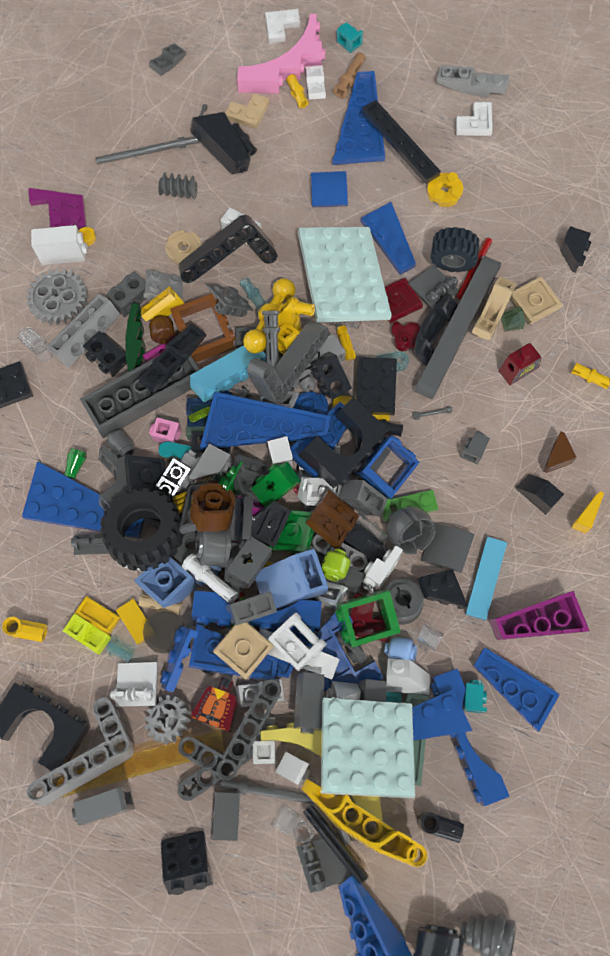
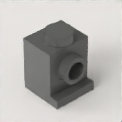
(475, 447)

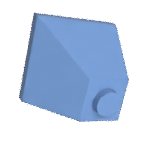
(167, 583)

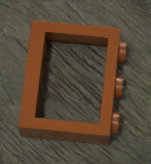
(213, 348)

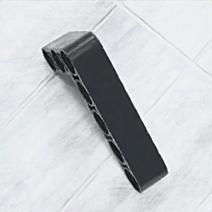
(226, 247)

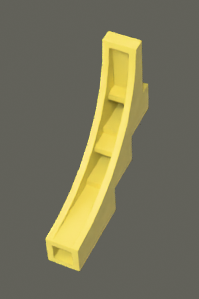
(314, 743)

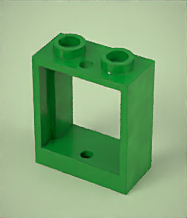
(388, 613)

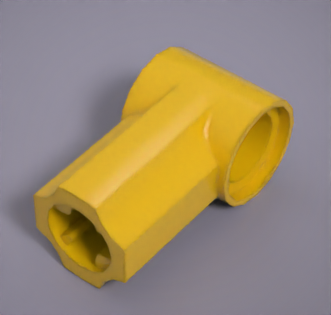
(26, 629)

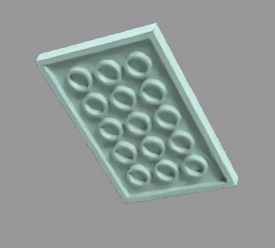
(343, 274)

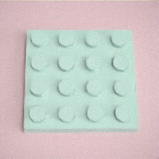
(367, 748)

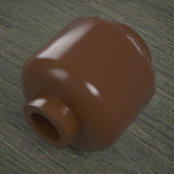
(161, 329)

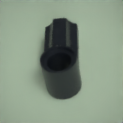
(442, 827)

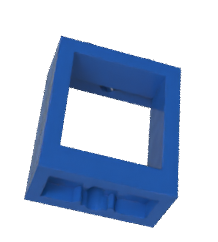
(375, 481)

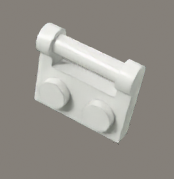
(292, 647)

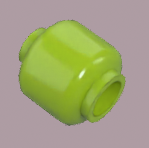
(335, 565)

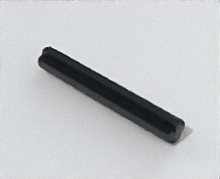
(335, 844)

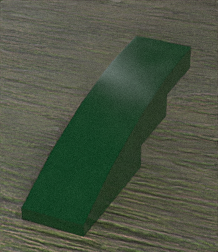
(133, 341)

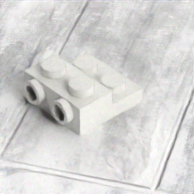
(379, 571)

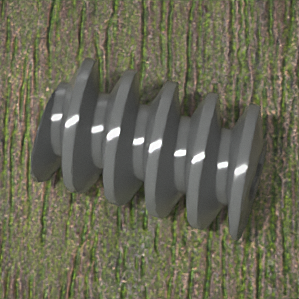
(178, 186)

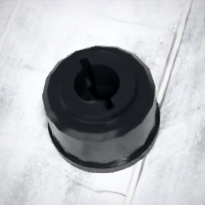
(438, 941)

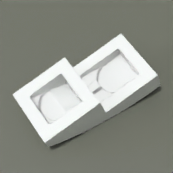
(315, 82)
(264, 750)

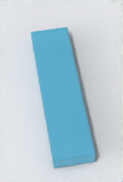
(486, 578)

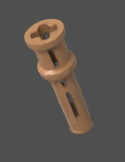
(347, 80)

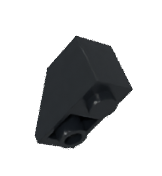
(573, 247)

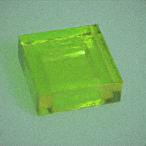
(199, 414)

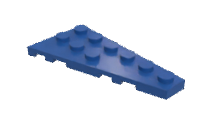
(358, 137)

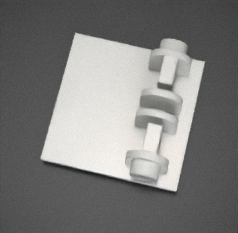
(136, 684)

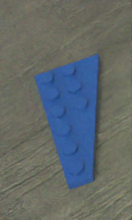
(250, 422)
(66, 503)

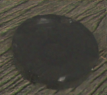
(160, 631)

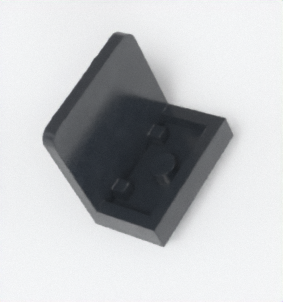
(185, 863)

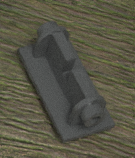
(88, 544)

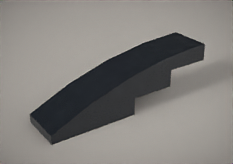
(174, 356)

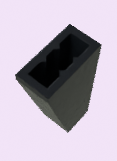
(221, 141)

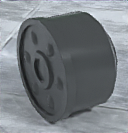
(213, 547)
(407, 600)

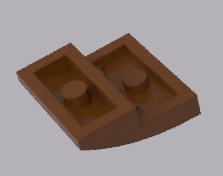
(332, 519)

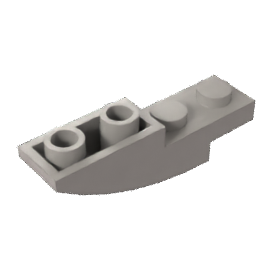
(467, 81)

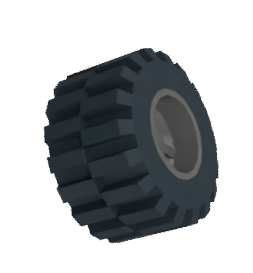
(455, 249)

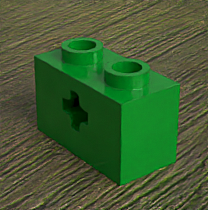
(276, 483)

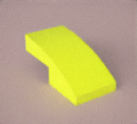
(87, 634)

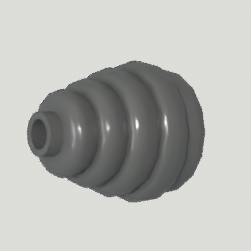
(489, 934)

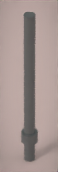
(181, 142)
(243, 787)

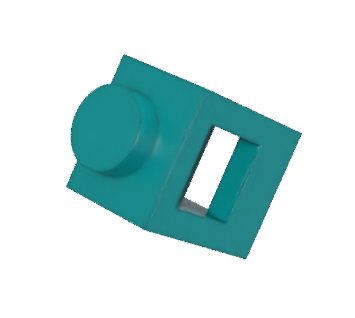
(349, 37)
(474, 697)

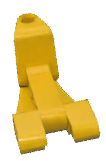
(383, 840)

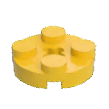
(443, 198)

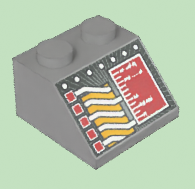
(211, 466)

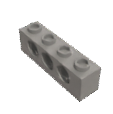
(93, 318)

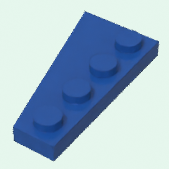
(205, 659)
(520, 690)

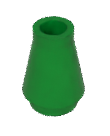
(74, 462)

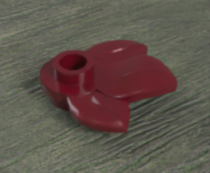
(405, 335)

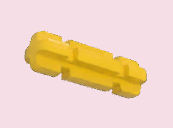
(346, 342)

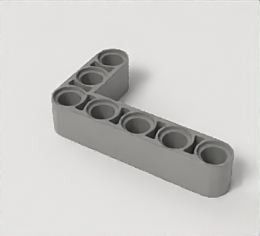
(88, 759)

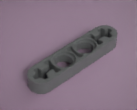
(189, 781)

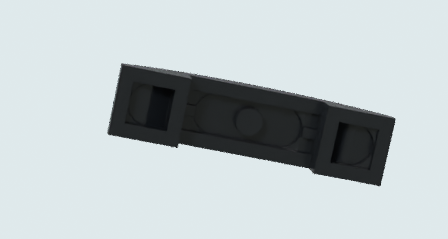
(431, 326)

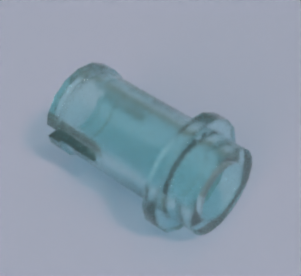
(120, 651)

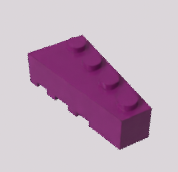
(549, 617)

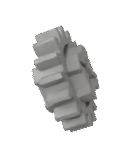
(167, 719)

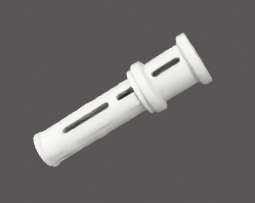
(204, 574)

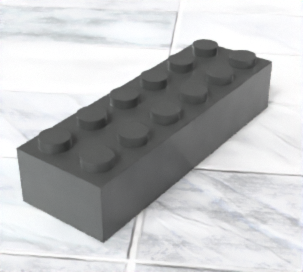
(128, 400)

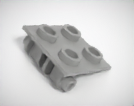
(157, 282)

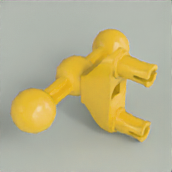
(290, 312)

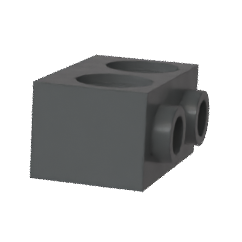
(125, 291)
(363, 498)

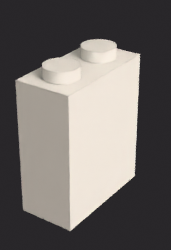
(58, 245)

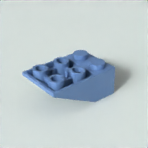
(293, 579)

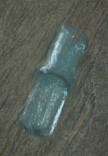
(252, 293)

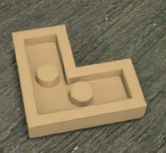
(251, 114)

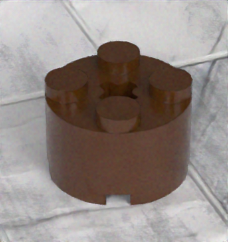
(212, 508)

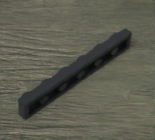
(401, 142)

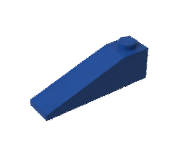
(370, 926)

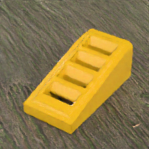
(587, 517)

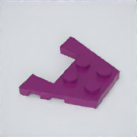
(64, 208)

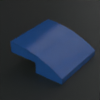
(329, 189)

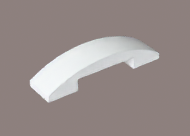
(319, 664)

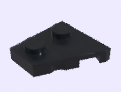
(442, 588)

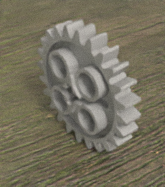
(57, 297)

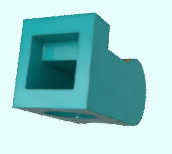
(169, 450)

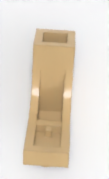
(494, 308)

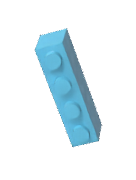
(223, 373)

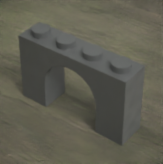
(310, 696)

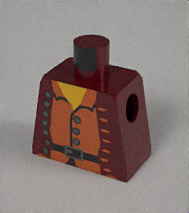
(217, 706)

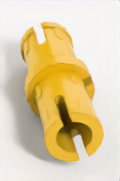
(297, 91)
(591, 375)

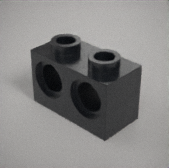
(108, 352)
(334, 373)

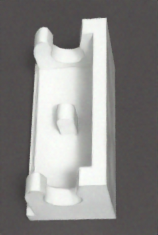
(313, 489)

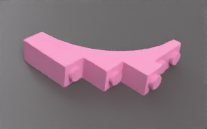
(270, 75)

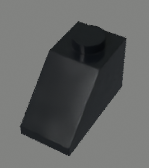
(540, 492)
(365, 543)

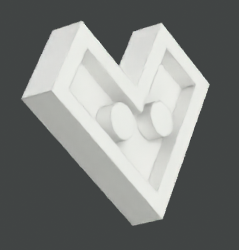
(278, 21)
(477, 125)

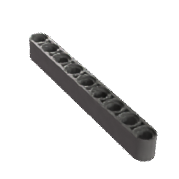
(457, 328)

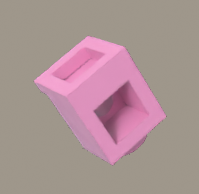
(162, 426)

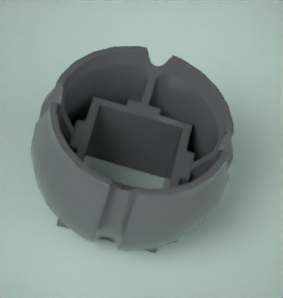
(411, 529)

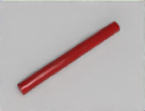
(488, 241)

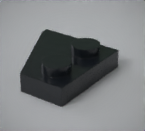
(269, 523)

